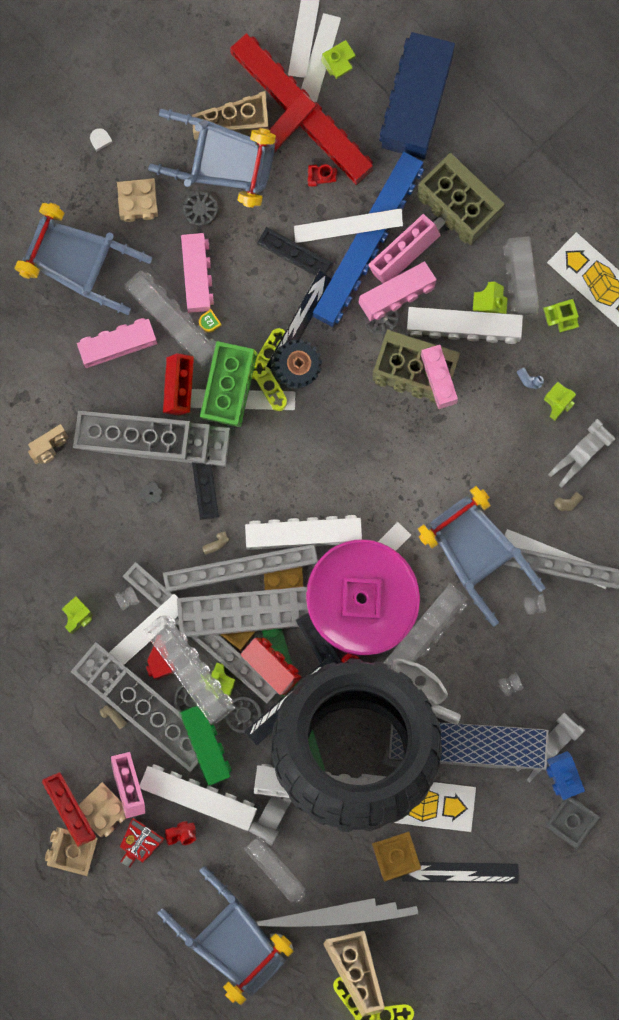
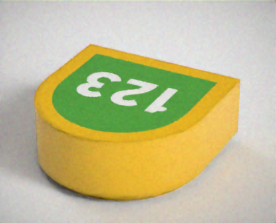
(209, 321)

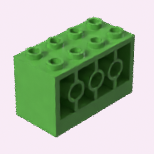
(228, 384)

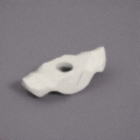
(432, 687)

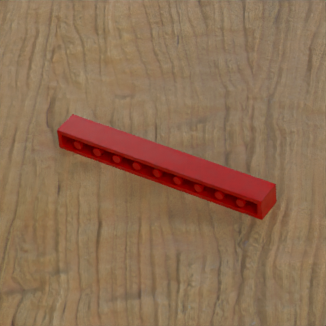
(316, 125)

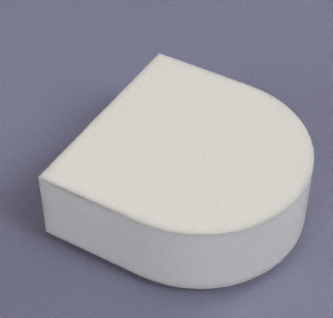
(100, 139)

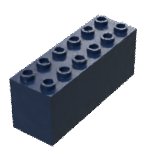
(416, 95)

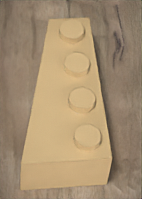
(238, 116)
(356, 968)

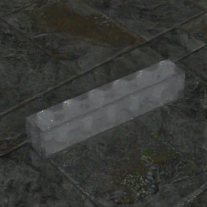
(171, 318)
(429, 626)
(189, 669)

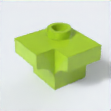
(337, 59)
(490, 299)
(562, 314)
(560, 400)
(77, 615)
(226, 682)

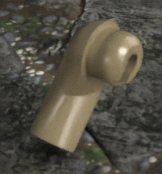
(568, 504)
(216, 545)
(114, 715)

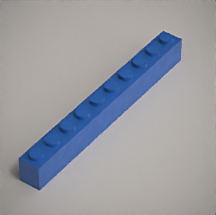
(366, 243)

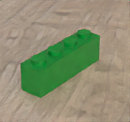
(205, 745)

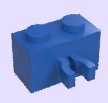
(565, 775)

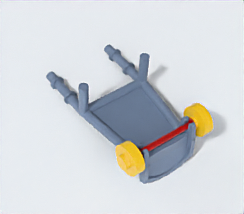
(226, 158)
(71, 256)
(474, 545)
(235, 945)

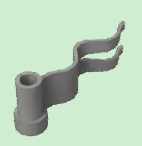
(584, 450)
(559, 737)
(270, 819)

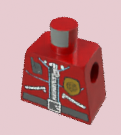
(139, 843)

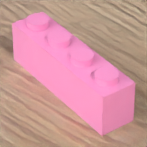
(404, 249)
(195, 272)
(397, 291)
(116, 343)

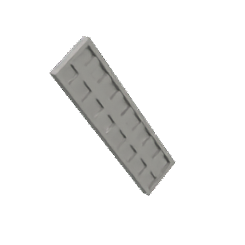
(241, 611)

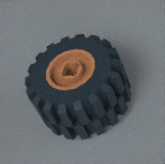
(296, 364)

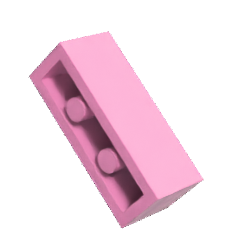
(439, 376)
(128, 785)

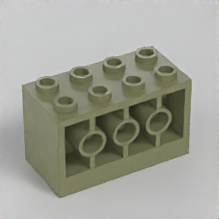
(460, 199)
(407, 353)

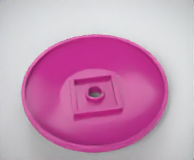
(389, 593)

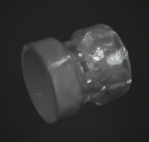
(126, 598)
(530, 606)
(514, 682)

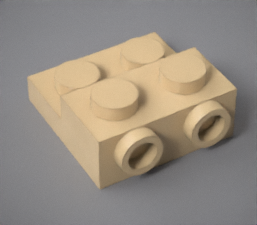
(137, 200)
(42, 447)
(102, 810)
(66, 854)

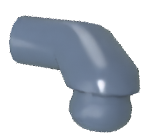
(529, 381)

